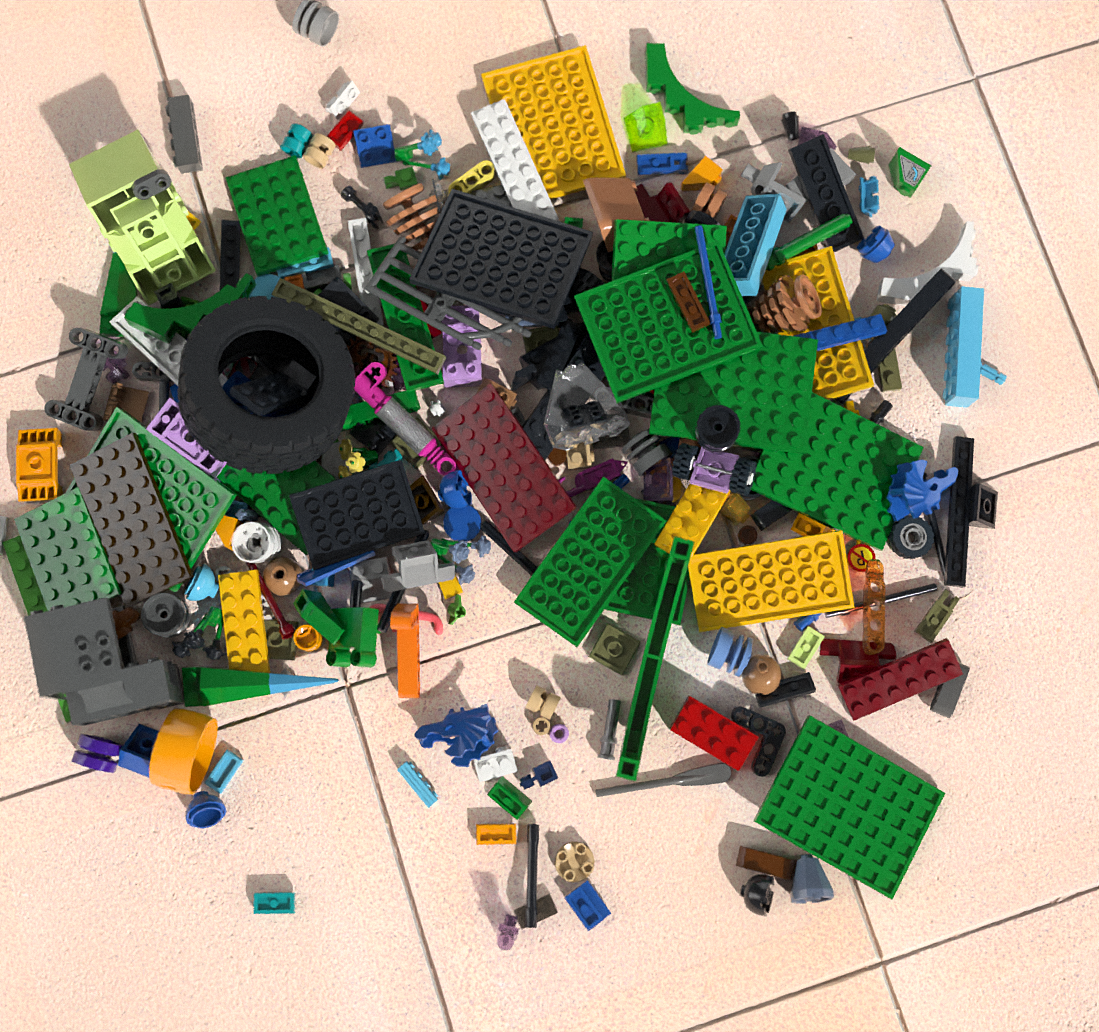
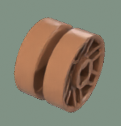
(708, 201)

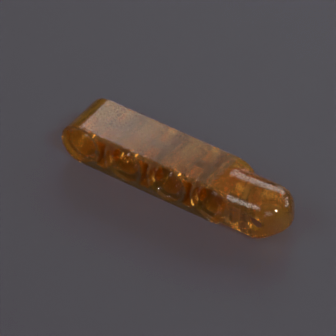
(874, 575)

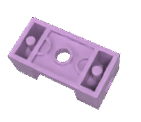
(466, 368)
(171, 429)

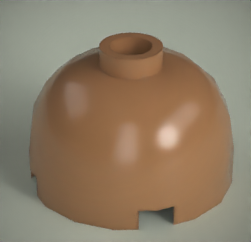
(761, 674)

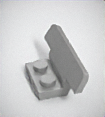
(417, 567)

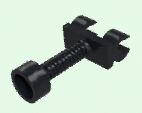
(369, 210)

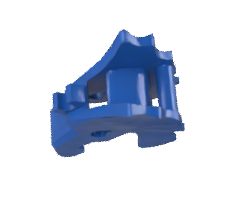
(914, 494)
(472, 734)

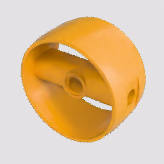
(183, 751)

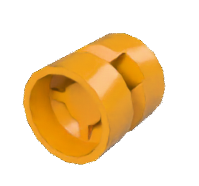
(307, 638)

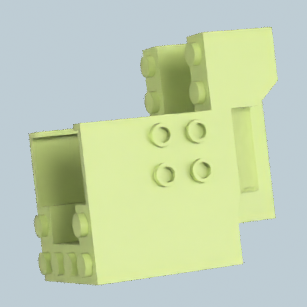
(168, 246)

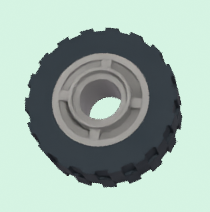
(922, 537)

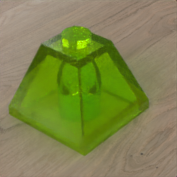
(646, 127)

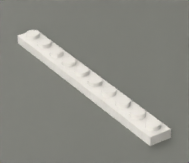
(360, 244)

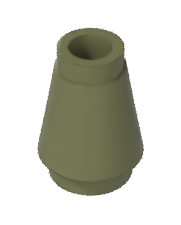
(862, 154)

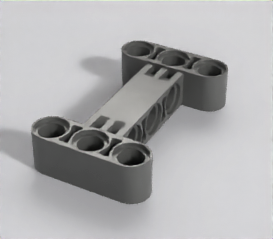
(86, 379)

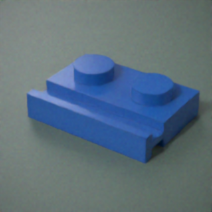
(587, 905)

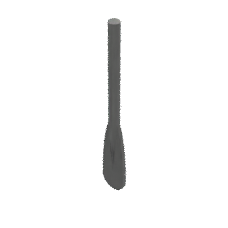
(698, 776)

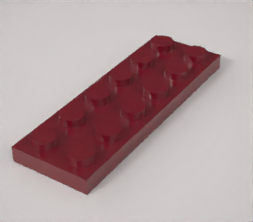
(900, 679)

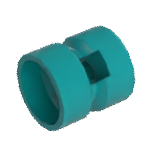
(297, 139)

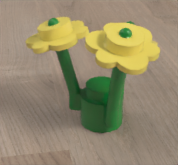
(356, 461)

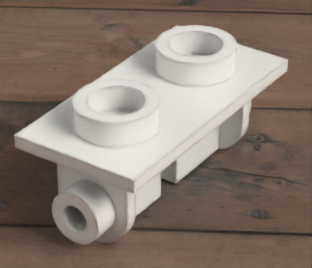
(346, 96)

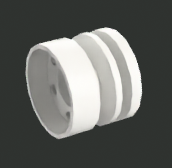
(246, 542)

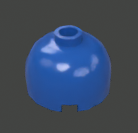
(454, 490)

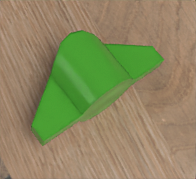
(456, 610)

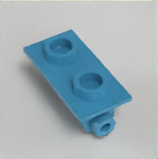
(868, 203)

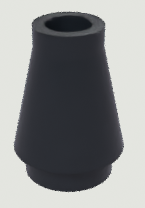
(791, 125)

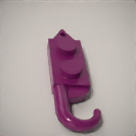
(591, 477)

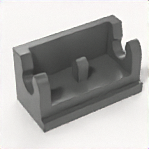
(320, 279)

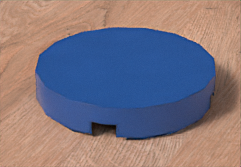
(462, 523)

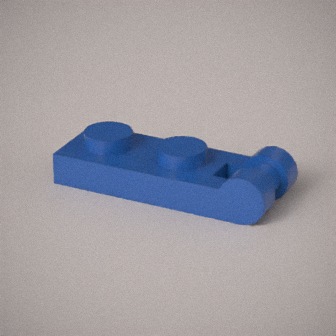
(662, 163)

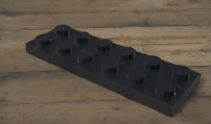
(825, 189)

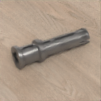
(609, 740)

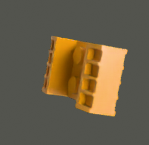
(38, 464)

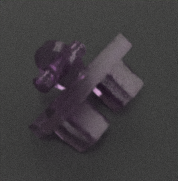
(117, 371)
(507, 933)

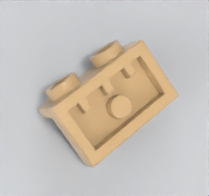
(580, 457)

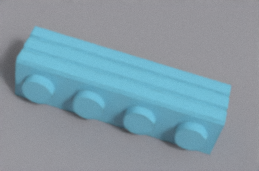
(417, 784)

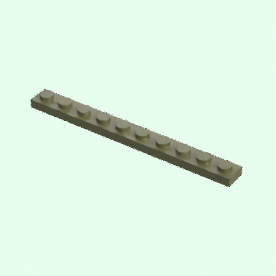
(362, 327)

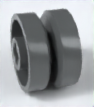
(160, 605)

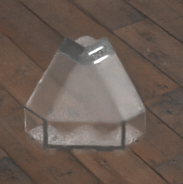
(578, 387)

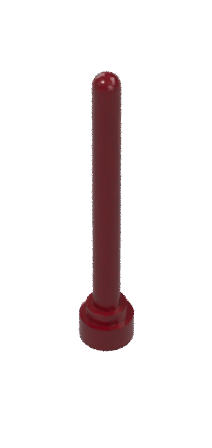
(286, 629)

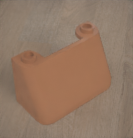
(613, 200)

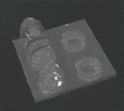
(441, 197)

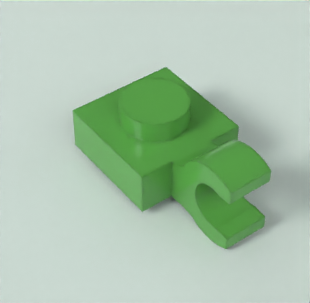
(404, 179)

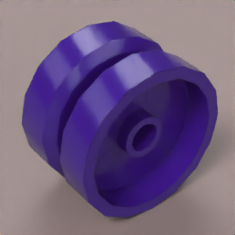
(96, 756)

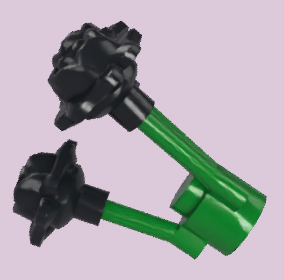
(194, 638)

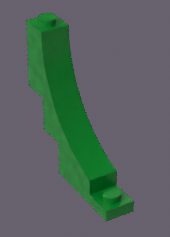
(166, 322)

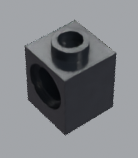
(169, 297)

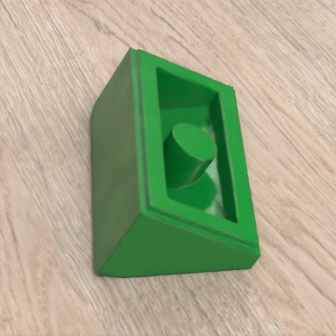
(509, 798)

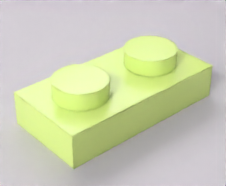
(805, 647)

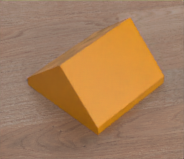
(226, 529)

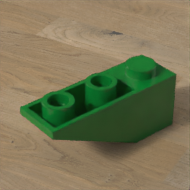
(318, 613)

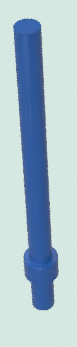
(714, 317)

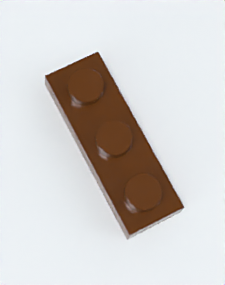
(688, 301)

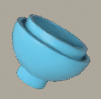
(202, 584)

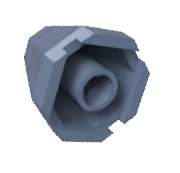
(810, 882)

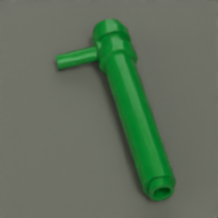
(807, 240)

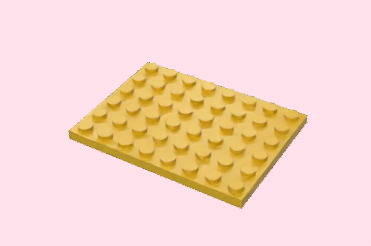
(559, 118)

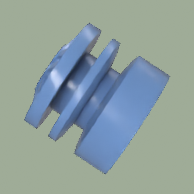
(730, 651)

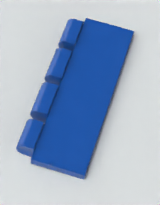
(309, 577)

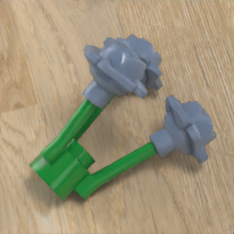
(460, 552)

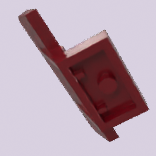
(665, 206)
(852, 658)

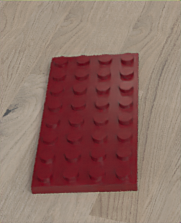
(503, 468)

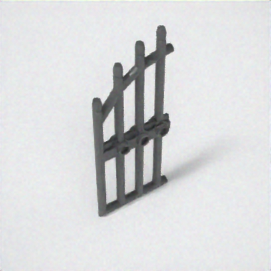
(440, 304)

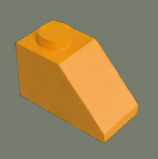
(704, 172)
(806, 526)

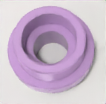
(563, 728)

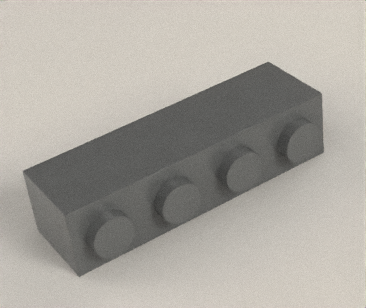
(184, 133)

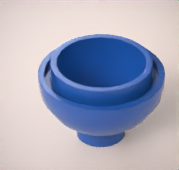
(204, 810)

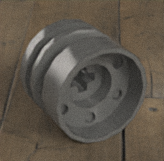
(646, 451)

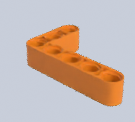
(406, 621)

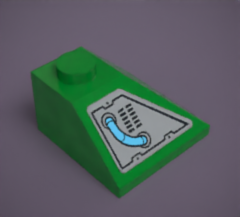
(907, 171)

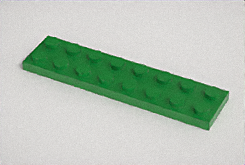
(403, 323)

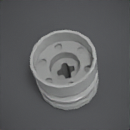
(315, 22)

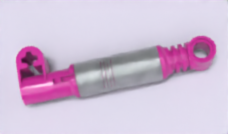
(398, 418)

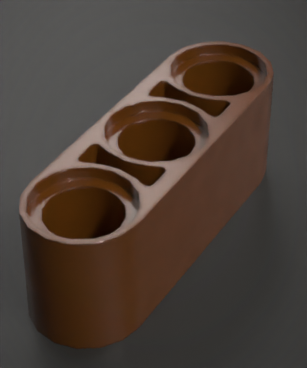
(765, 863)

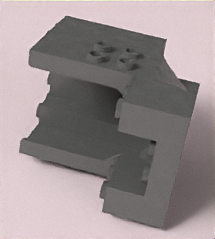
(81, 657)

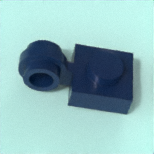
(543, 774)

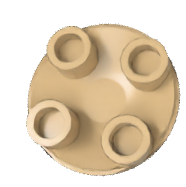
(574, 862)

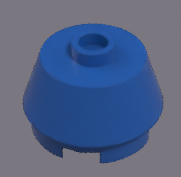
(876, 245)

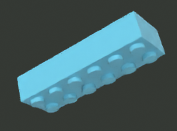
(754, 240)
(964, 347)

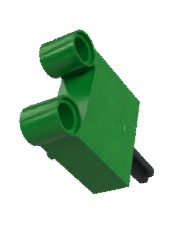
(359, 633)

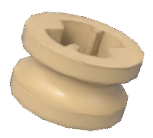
(536, 722)

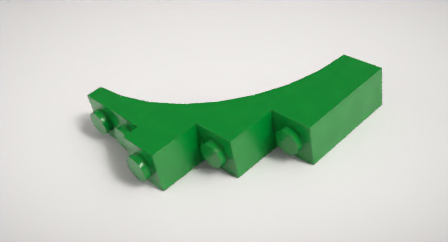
(677, 99)

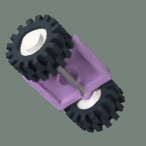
(714, 470)

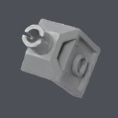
(764, 184)

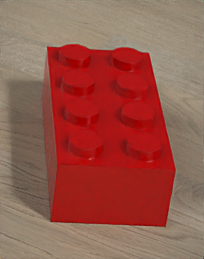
(713, 733)

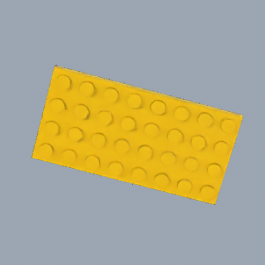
(838, 368)
(770, 581)

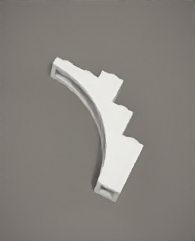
(959, 265)

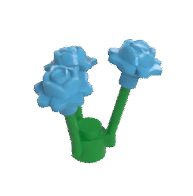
(429, 144)

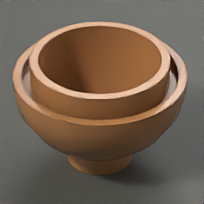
(286, 584)

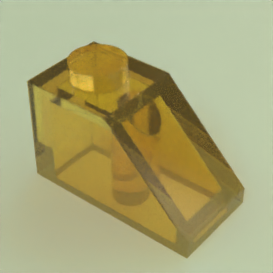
(735, 509)

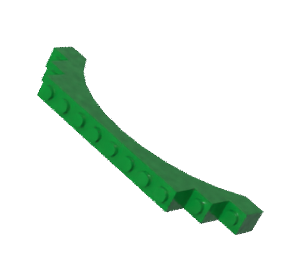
(652, 658)

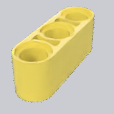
(475, 174)

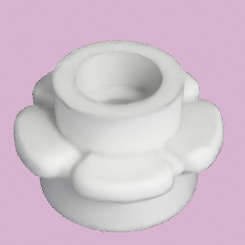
(437, 408)

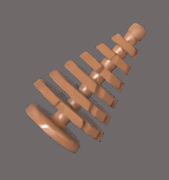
(411, 211)
(786, 306)

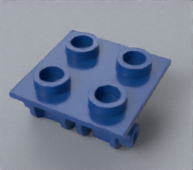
(375, 145)

